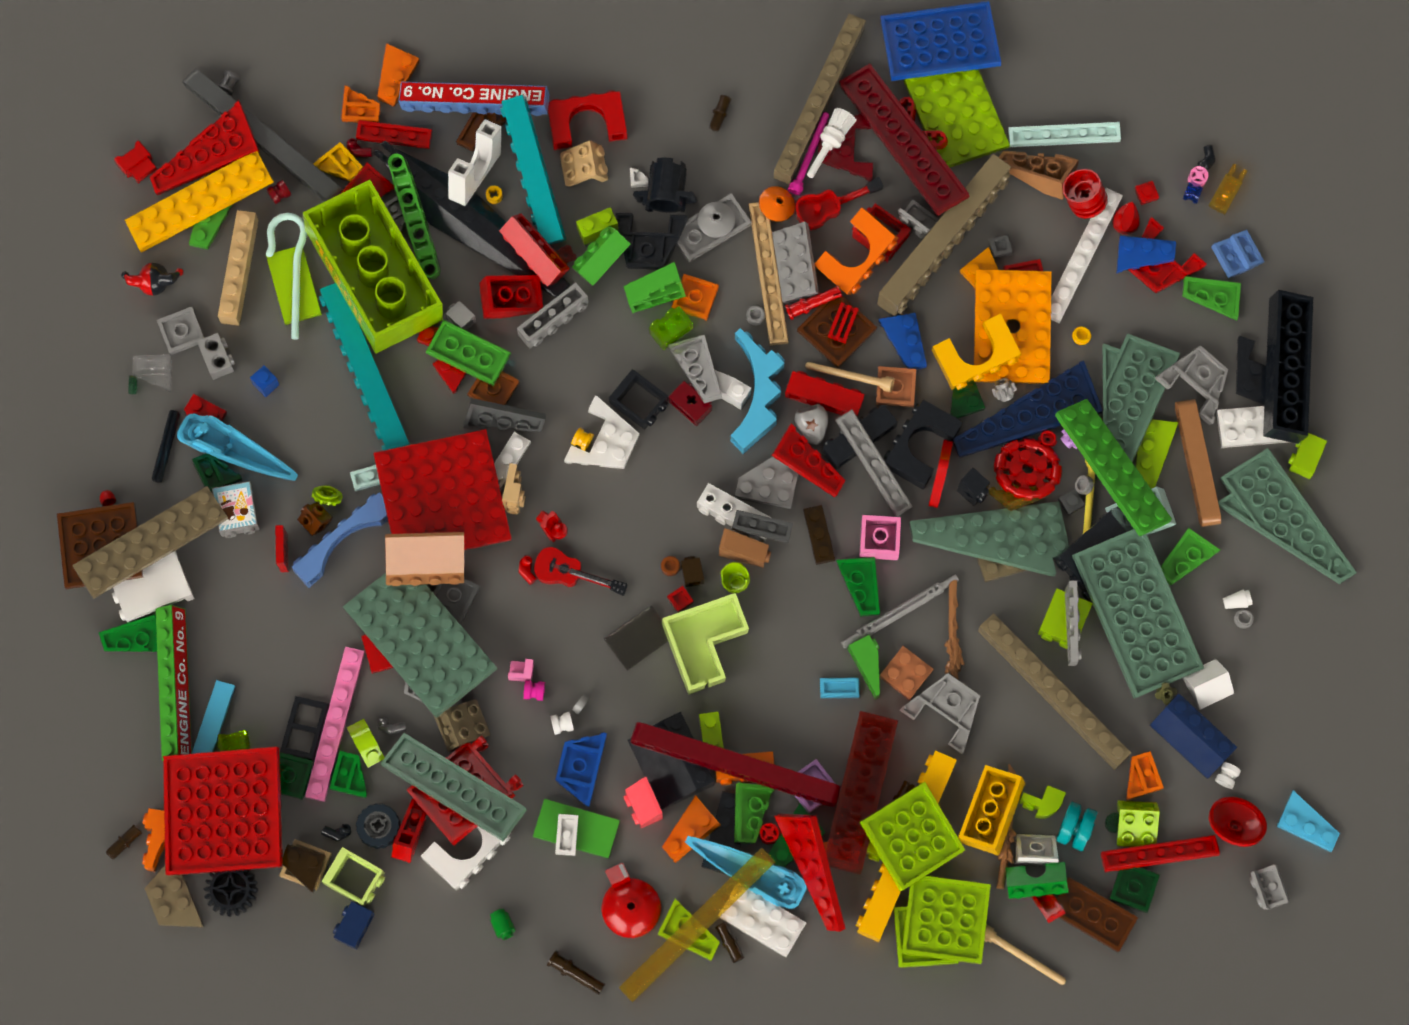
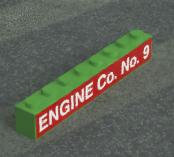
(173, 681)

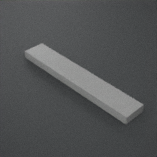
(874, 463)

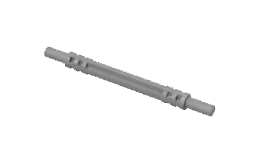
(899, 611)

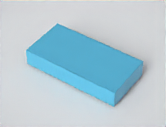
(839, 688)

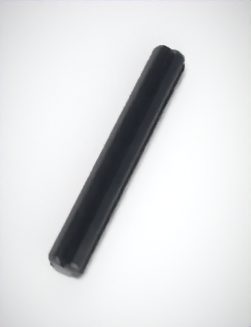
(165, 446)

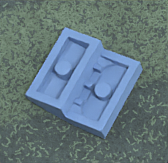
(1237, 254)

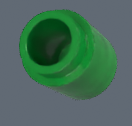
(502, 924)

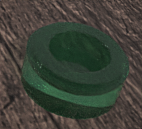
(132, 385)
(1111, 822)

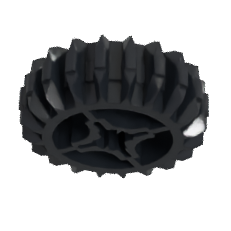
(248, 890)

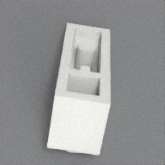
(733, 390)

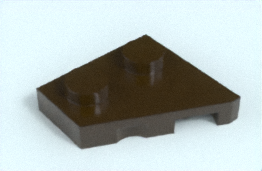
(304, 865)

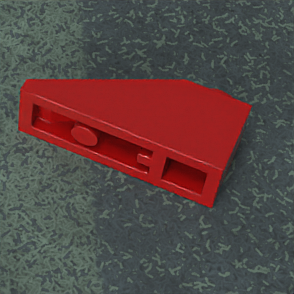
(409, 833)

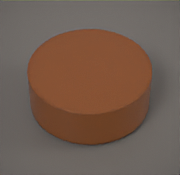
(670, 566)

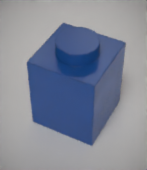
(264, 381)

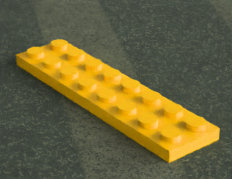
(198, 201)

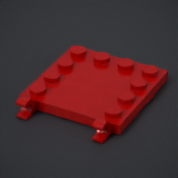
(467, 757)

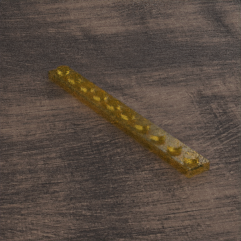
(697, 925)

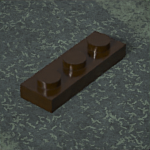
(819, 534)

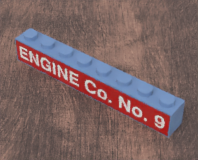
(469, 97)

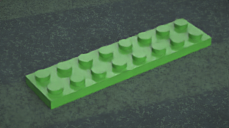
(1113, 467)

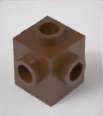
(314, 518)

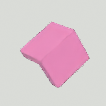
(521, 670)

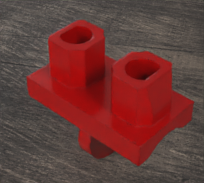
(552, 525)

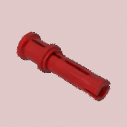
(806, 305)

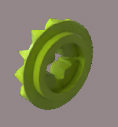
(327, 495)

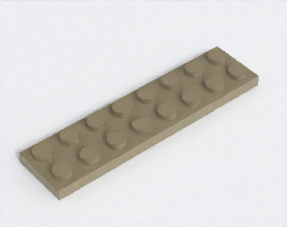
(150, 542)

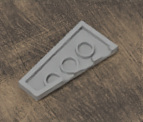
(1072, 620)

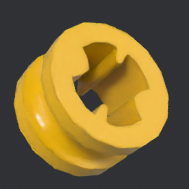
(495, 200)

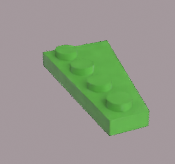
(207, 229)

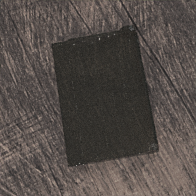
(637, 638)

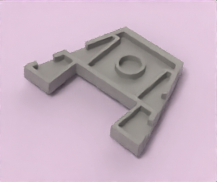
(1203, 374)
(951, 700)

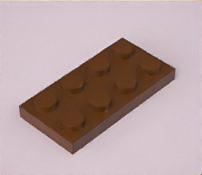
(1096, 915)

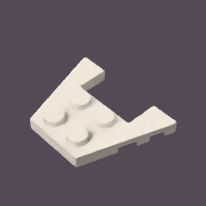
(612, 444)

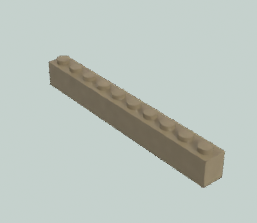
(819, 99)
(1054, 691)

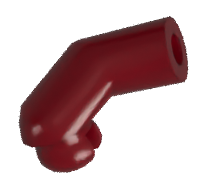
(356, 150)

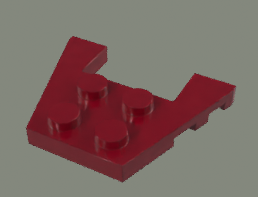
(843, 157)

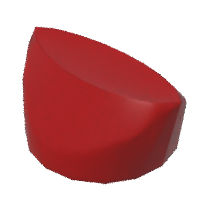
(1126, 219)

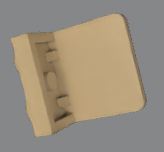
(584, 163)

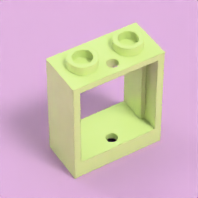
(336, 868)

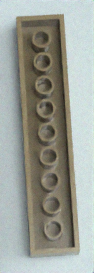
(943, 236)

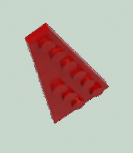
(209, 151)

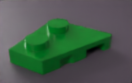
(348, 775)

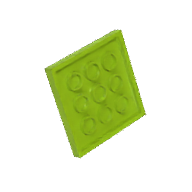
(912, 836)
(946, 919)

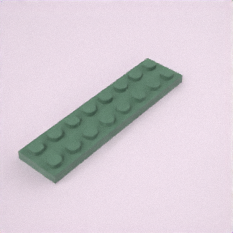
(453, 787)

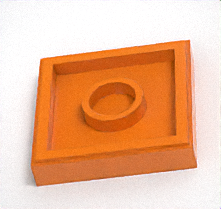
(699, 296)

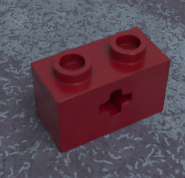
(679, 400)

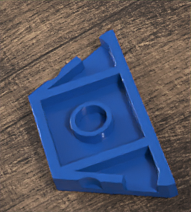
(580, 766)

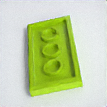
(282, 274)

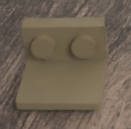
(462, 724)

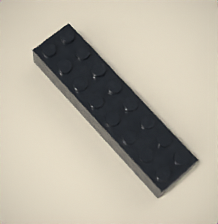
(1288, 367)

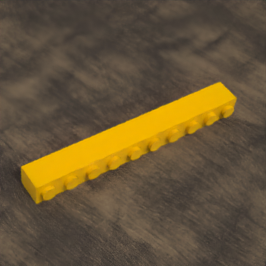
(886, 891)

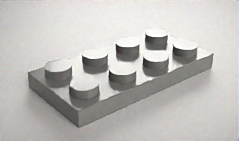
(695, 243)
(795, 262)

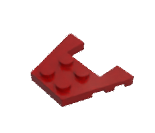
(1164, 275)

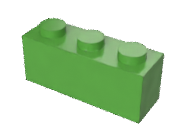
(600, 255)

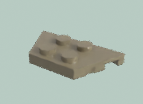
(172, 901)

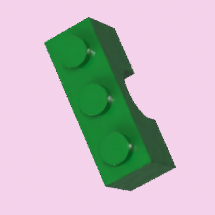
(1051, 882)

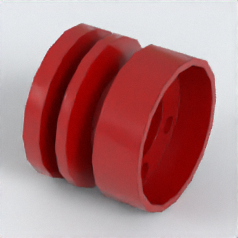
(1085, 193)

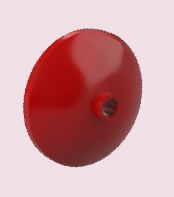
(1237, 821)
(632, 922)

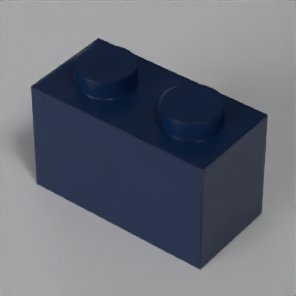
(353, 925)

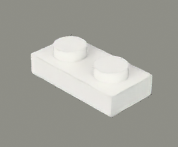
(566, 834)

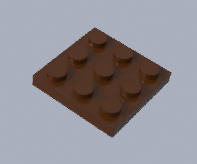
(818, 324)

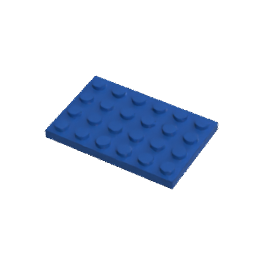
(940, 41)

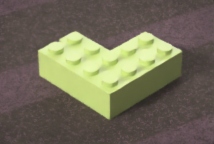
(695, 634)

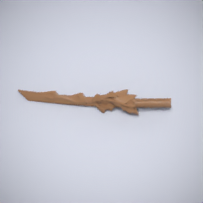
(953, 649)
(1005, 853)

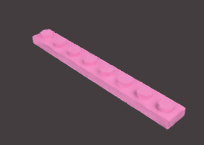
(335, 724)

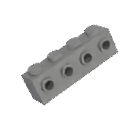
(553, 315)

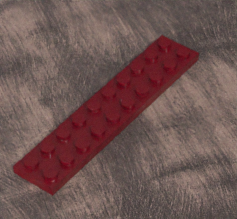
(904, 139)

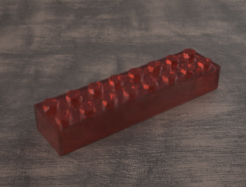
(860, 791)

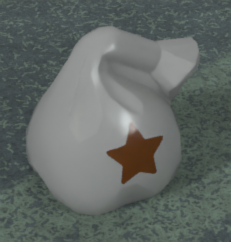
(812, 423)

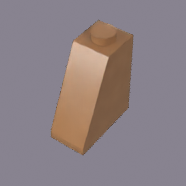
(743, 549)

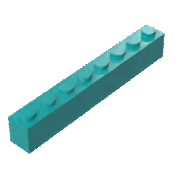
(533, 169)

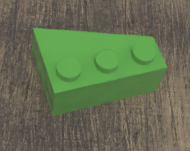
(655, 288)

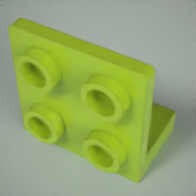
(1137, 823)

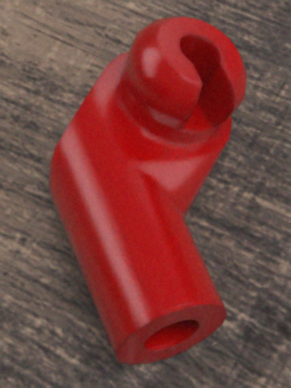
(525, 568)

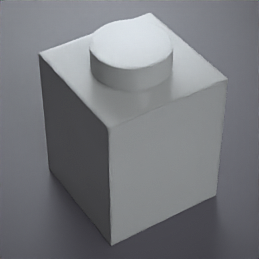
(460, 315)

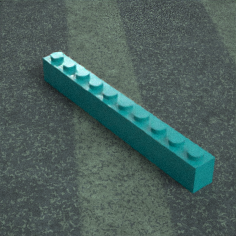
(364, 368)

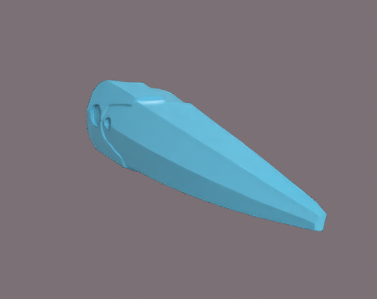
(224, 442)
(776, 885)

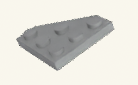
(768, 484)

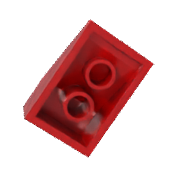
(510, 296)

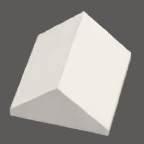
(1209, 684)
(1035, 850)

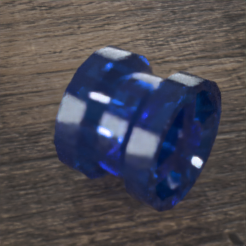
(1192, 192)

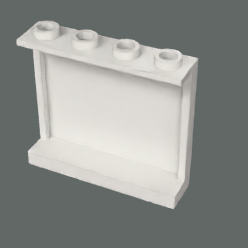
(161, 586)

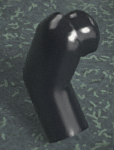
(1209, 158)
(338, 834)

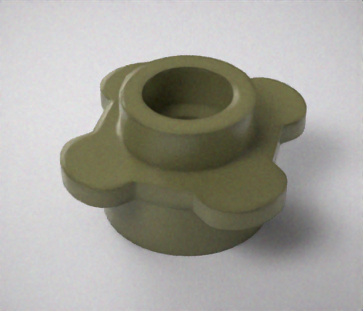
(1160, 693)

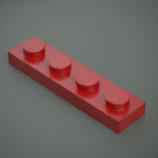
(394, 134)

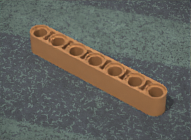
(1198, 463)

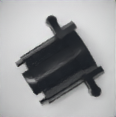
(666, 188)

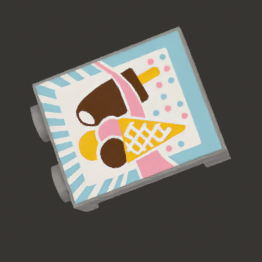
(239, 507)

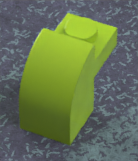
(365, 743)
(1047, 805)

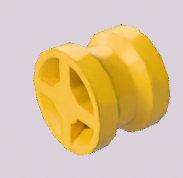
(582, 439)

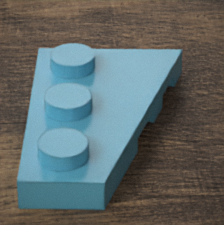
(1307, 824)

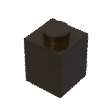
(692, 571)

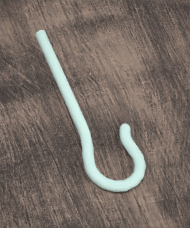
(296, 263)

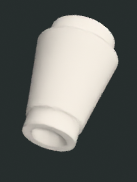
(1240, 599)

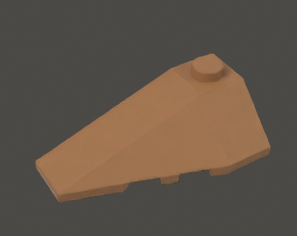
(1040, 171)

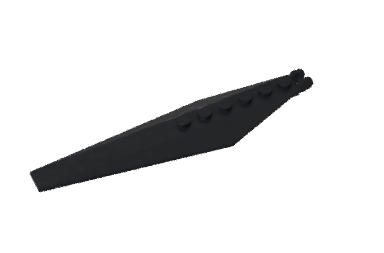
(471, 225)

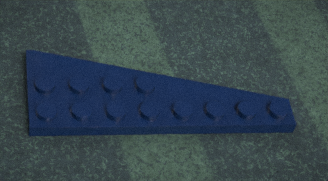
(1030, 413)

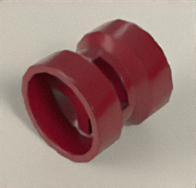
(278, 192)

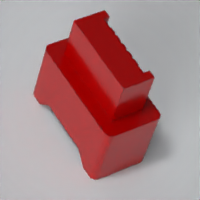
(136, 162)

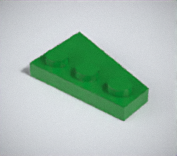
(862, 584)

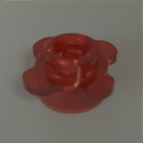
(566, 250)

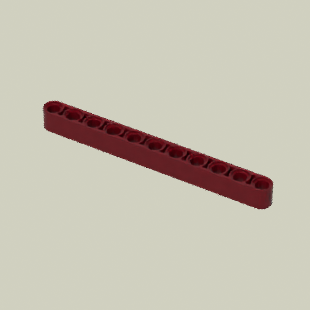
(735, 764)

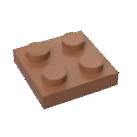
(903, 389)
(906, 673)

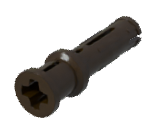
(568, 968)

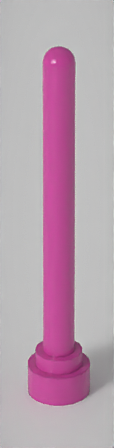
(796, 187)

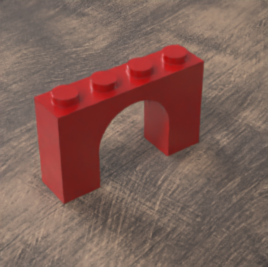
(607, 105)

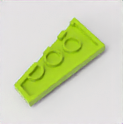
(1154, 450)

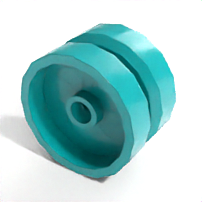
(1077, 826)

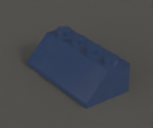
(1193, 736)

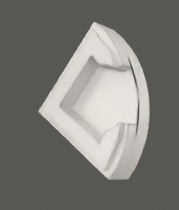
(638, 179)

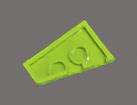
(704, 946)

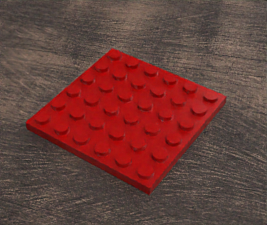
(444, 489)
(222, 811)

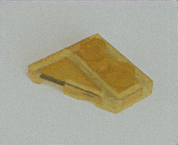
(1007, 499)

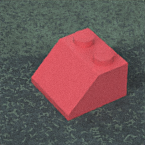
(643, 802)

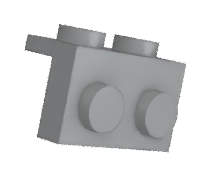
(1269, 887)

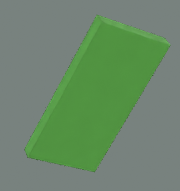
(468, 352)
(594, 831)

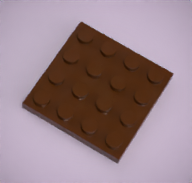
(90, 530)

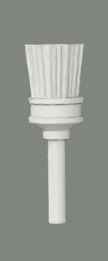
(832, 136)

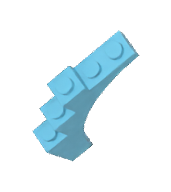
(764, 368)

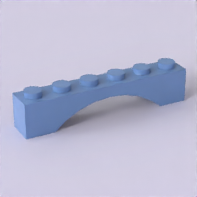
(312, 565)

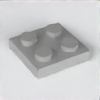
(180, 330)

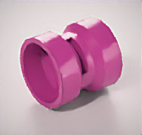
(534, 690)

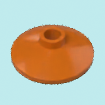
(774, 210)

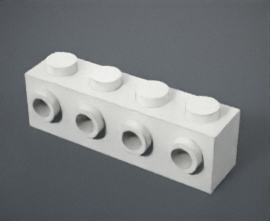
(724, 507)

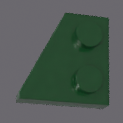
(966, 401)
(214, 472)

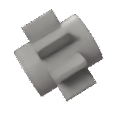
(1004, 389)

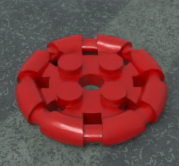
(1029, 459)

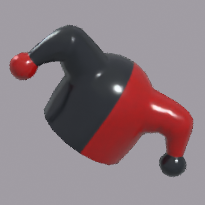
(152, 278)

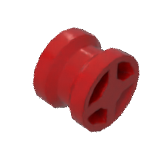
(771, 832)

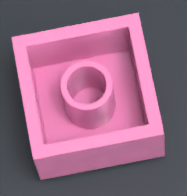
(880, 537)

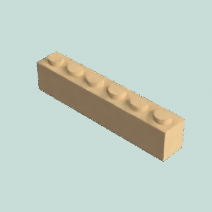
(238, 268)

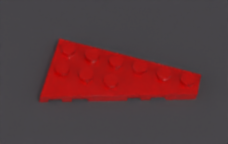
(808, 851)

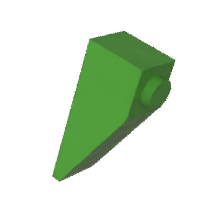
(867, 660)

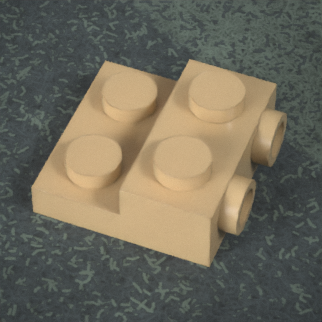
(513, 494)

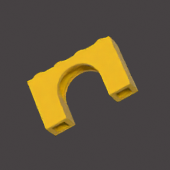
(960, 373)

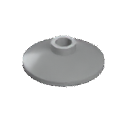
(713, 227)

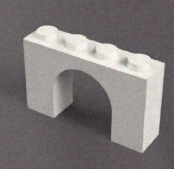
(466, 177)
(458, 871)

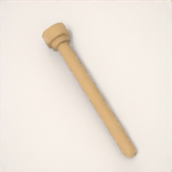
(885, 383)
(990, 936)

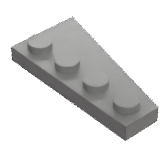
(698, 366)

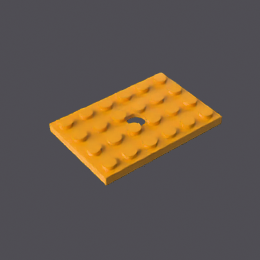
(1019, 297)

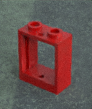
(902, 229)

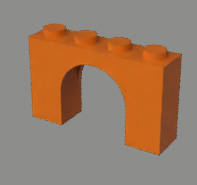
(880, 241)

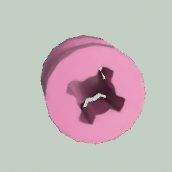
(1198, 173)

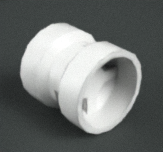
(562, 723)
(1227, 775)

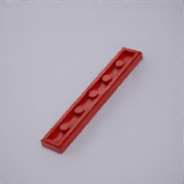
(1159, 853)

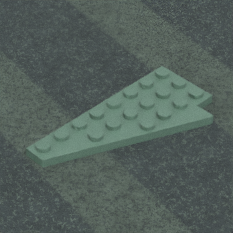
(1131, 388)
(1274, 507)
(1017, 538)

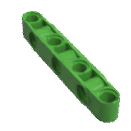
(414, 215)

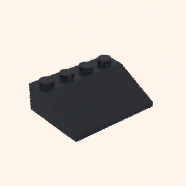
(668, 776)

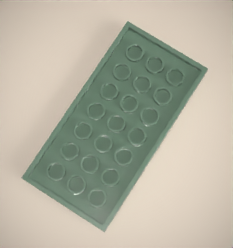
(1138, 612)
(421, 642)

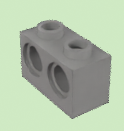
(212, 357)

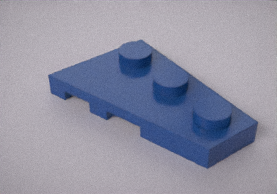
(1140, 252)
(906, 338)

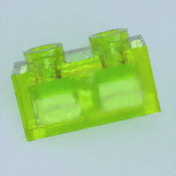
(670, 327)

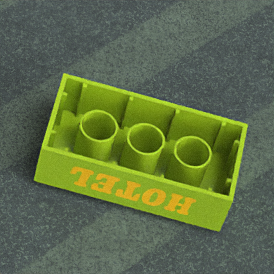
(373, 266)

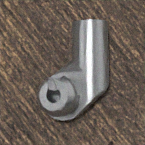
(390, 728)

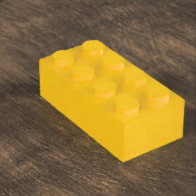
(991, 810)

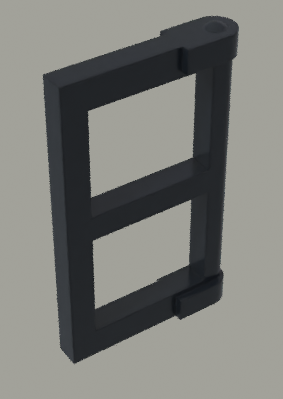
(318, 704)

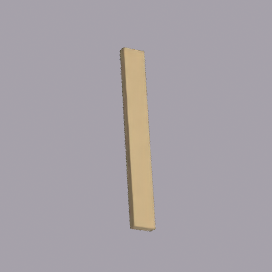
(768, 276)

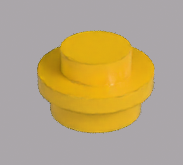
(1081, 335)

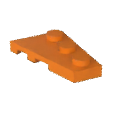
(396, 68)
(695, 822)

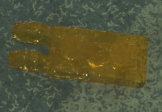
(1227, 191)

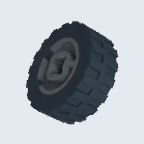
(378, 826)

